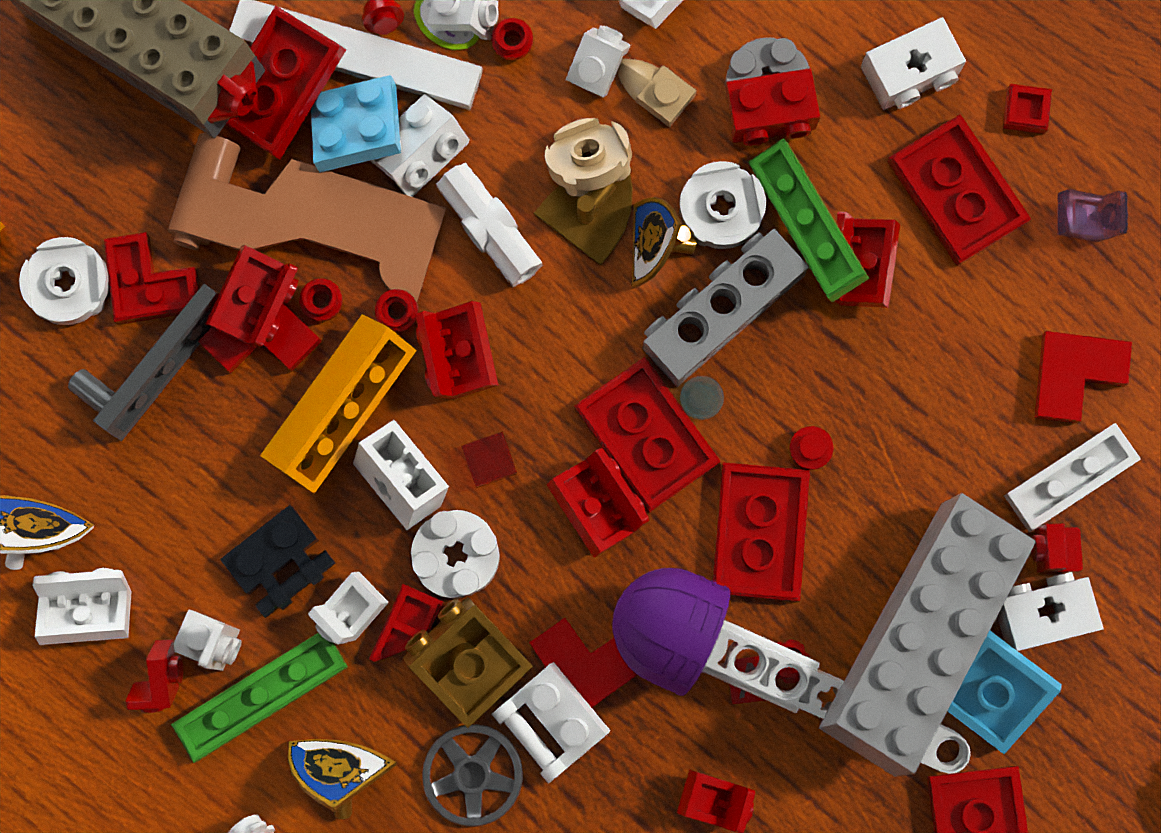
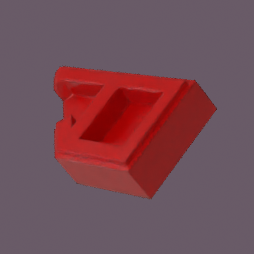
(408, 616)

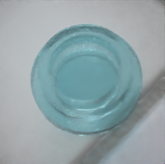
(701, 397)

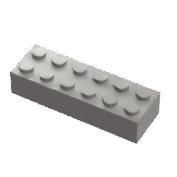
(927, 636)

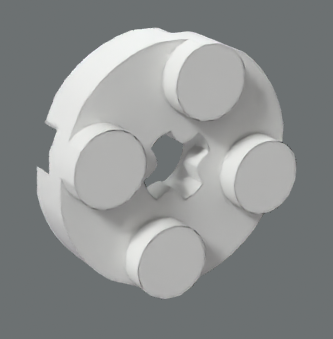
(736, 185)
(47, 264)
(445, 530)

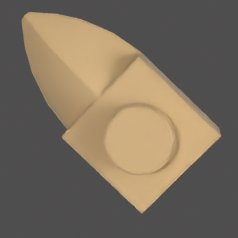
(656, 89)

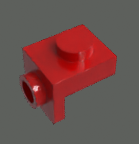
(1057, 548)
(164, 676)
(716, 802)

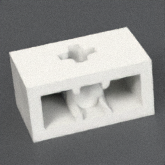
(927, 47)
(400, 474)
(1073, 616)

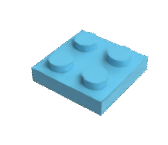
(355, 124)
(1002, 693)

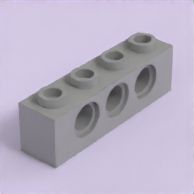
(681, 358)

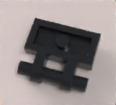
(269, 551)

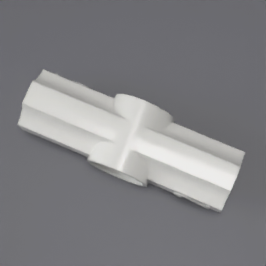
(489, 224)

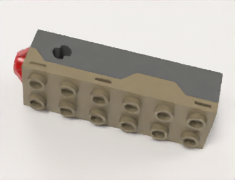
(161, 51)

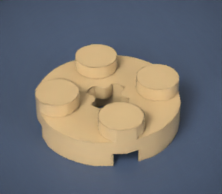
(583, 174)

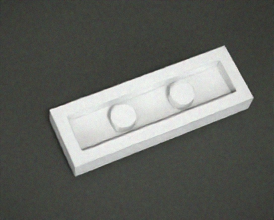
(1072, 477)

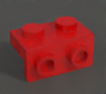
(773, 106)
(876, 249)
(253, 297)
(456, 351)
(598, 502)

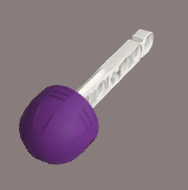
(676, 627)

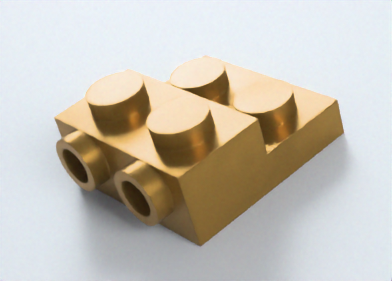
(465, 660)

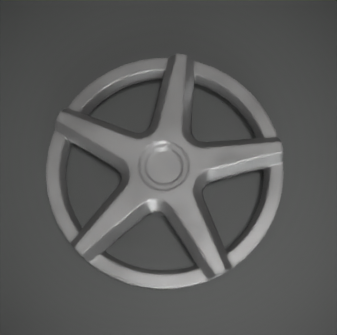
(472, 775)

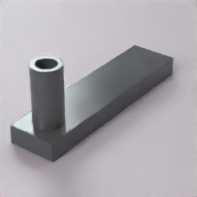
(124, 408)

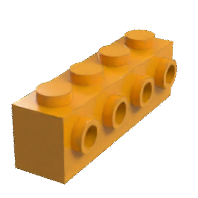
(338, 403)

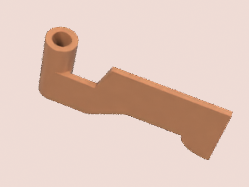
(309, 207)

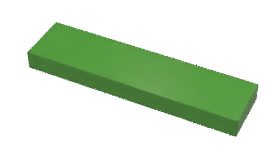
(808, 220)
(258, 696)

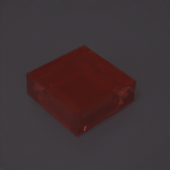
(489, 459)

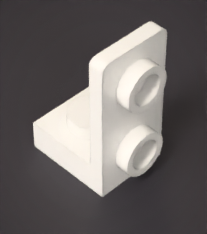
(207, 641)

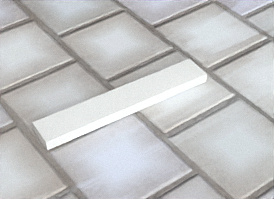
(376, 57)

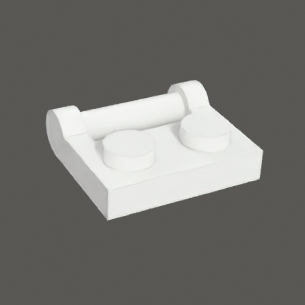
(561, 712)

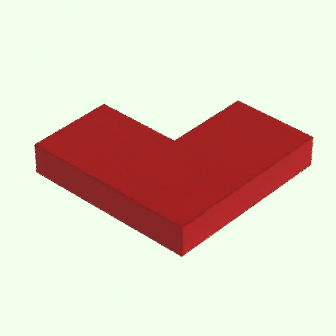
(136, 289)
(290, 344)
(1070, 362)
(593, 673)

